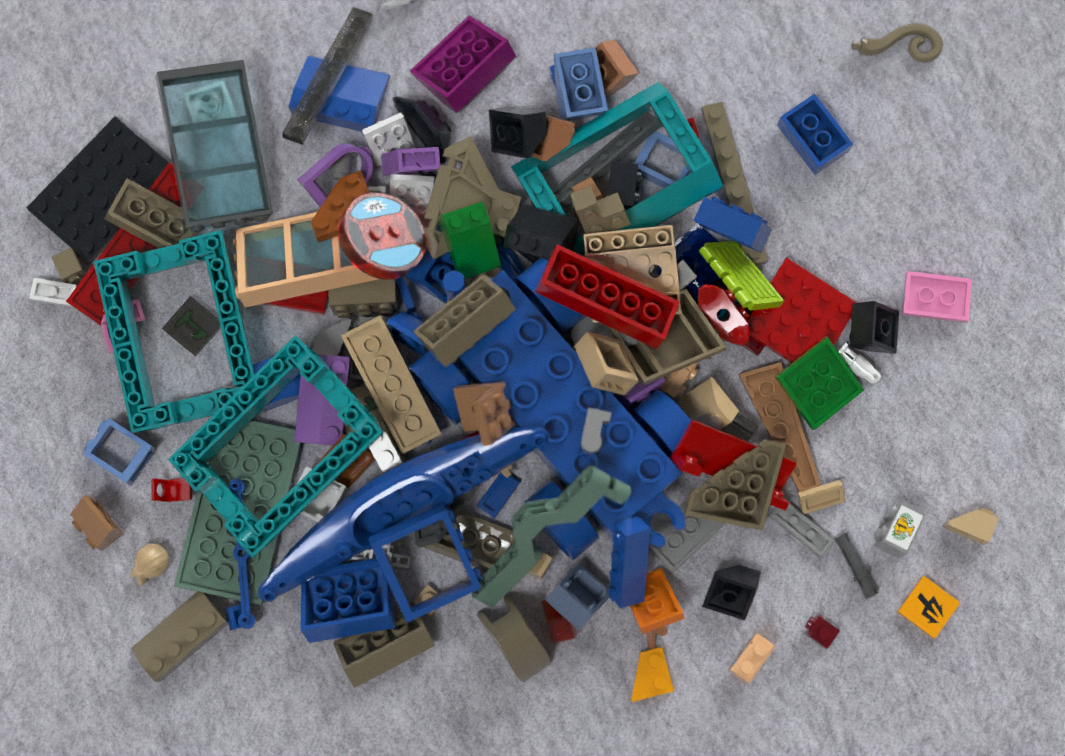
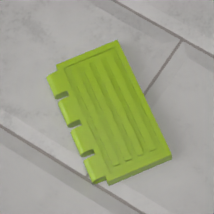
(741, 275)

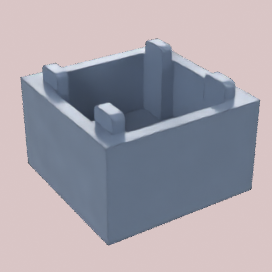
(578, 596)

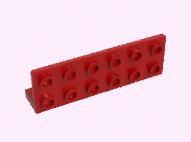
(712, 450)

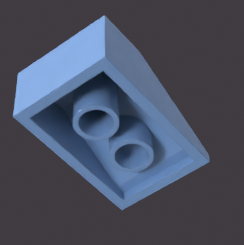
(579, 84)

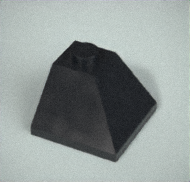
(732, 591)

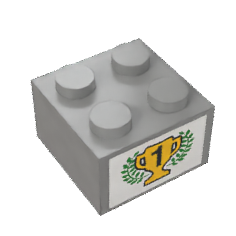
(899, 529)

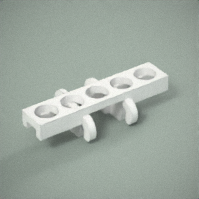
(389, 554)

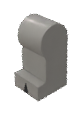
(591, 437)

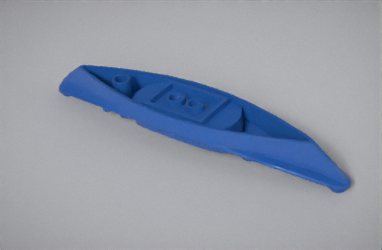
(394, 498)

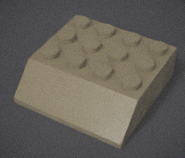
(686, 343)

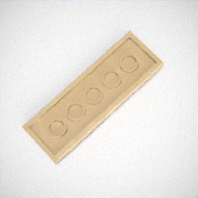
(391, 384)

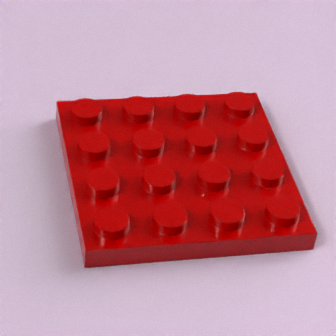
(806, 316)

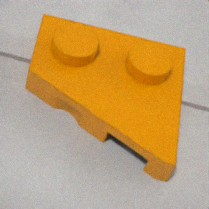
(651, 675)

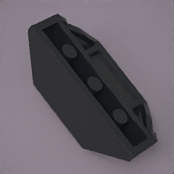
(425, 124)

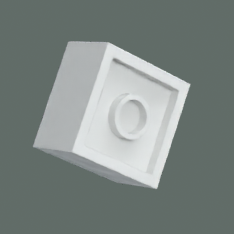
(325, 501)

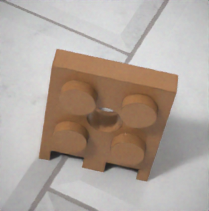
(484, 409)

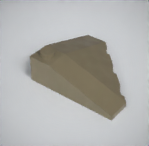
(742, 490)

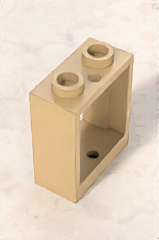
(619, 376)

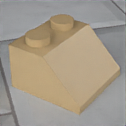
(708, 405)

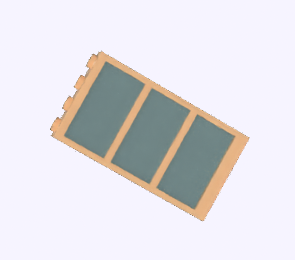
(287, 261)

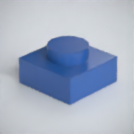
(232, 616)

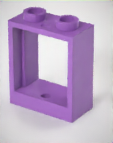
(410, 161)

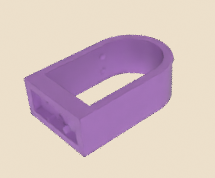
(308, 181)

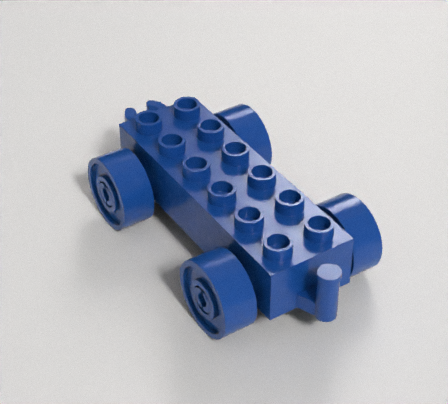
(554, 394)

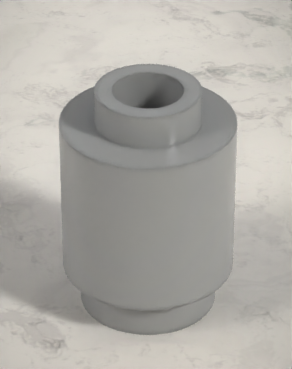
(342, 166)

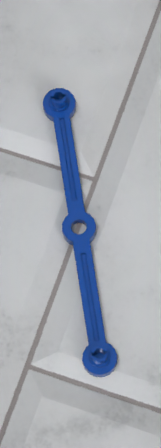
(246, 619)

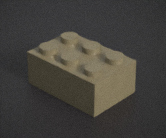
(365, 299)

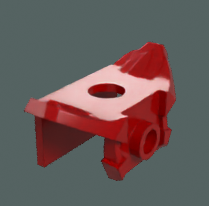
(736, 328)

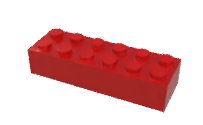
(607, 296)

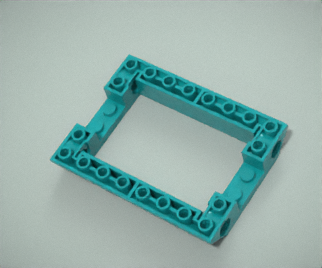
(658, 207)
(112, 280)
(193, 456)

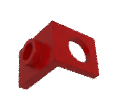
(173, 490)

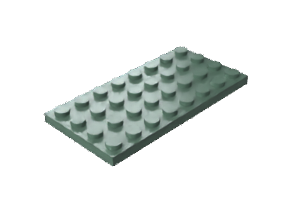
(266, 463)

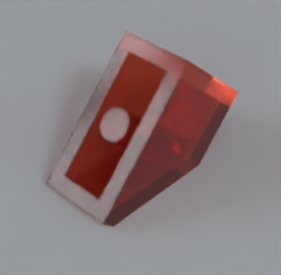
(559, 627)

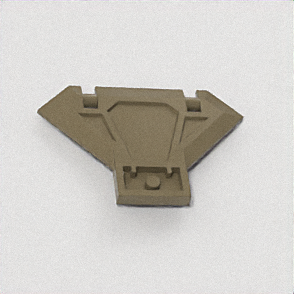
(463, 188)

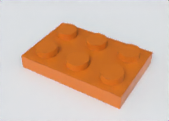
(659, 605)

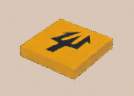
(928, 607)

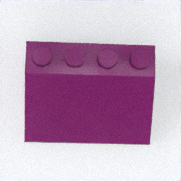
(463, 63)

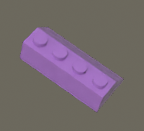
(316, 417)

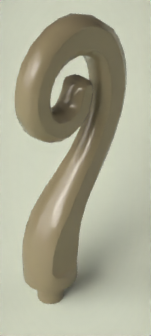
(876, 46)

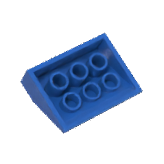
(354, 100)
(347, 602)

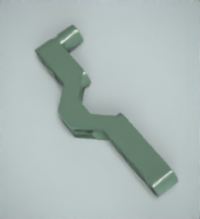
(536, 515)

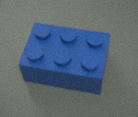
(814, 134)
(733, 223)

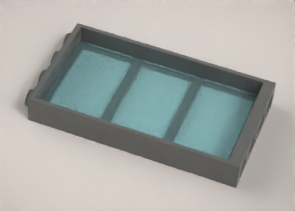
(214, 145)

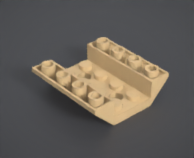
(634, 252)

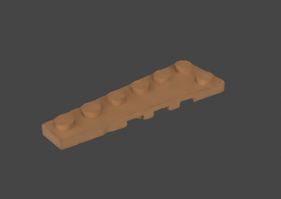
(781, 422)

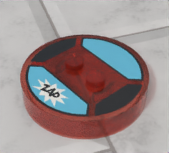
(381, 236)

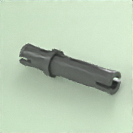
(854, 561)

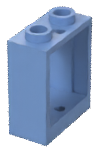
(644, 155)
(137, 463)

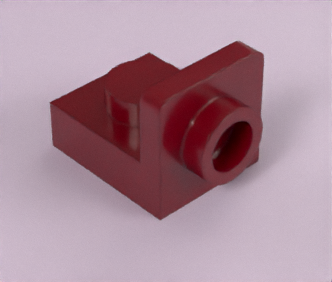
(821, 631)

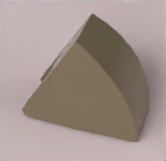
(517, 642)

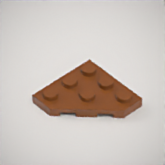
(342, 195)

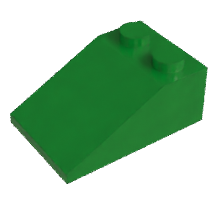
(470, 240)

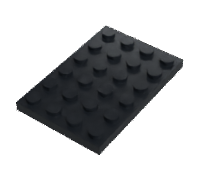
(86, 188)

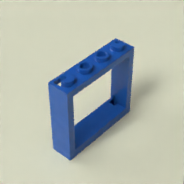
(408, 527)

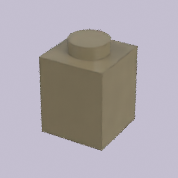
(69, 266)

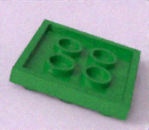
(819, 383)

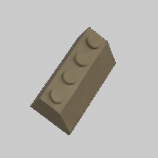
(464, 320)
(179, 636)
(377, 652)

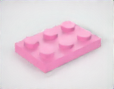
(936, 296)

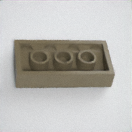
(148, 216)
(484, 539)

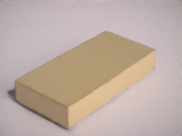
(821, 497)

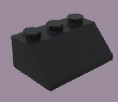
(516, 130)
(539, 231)

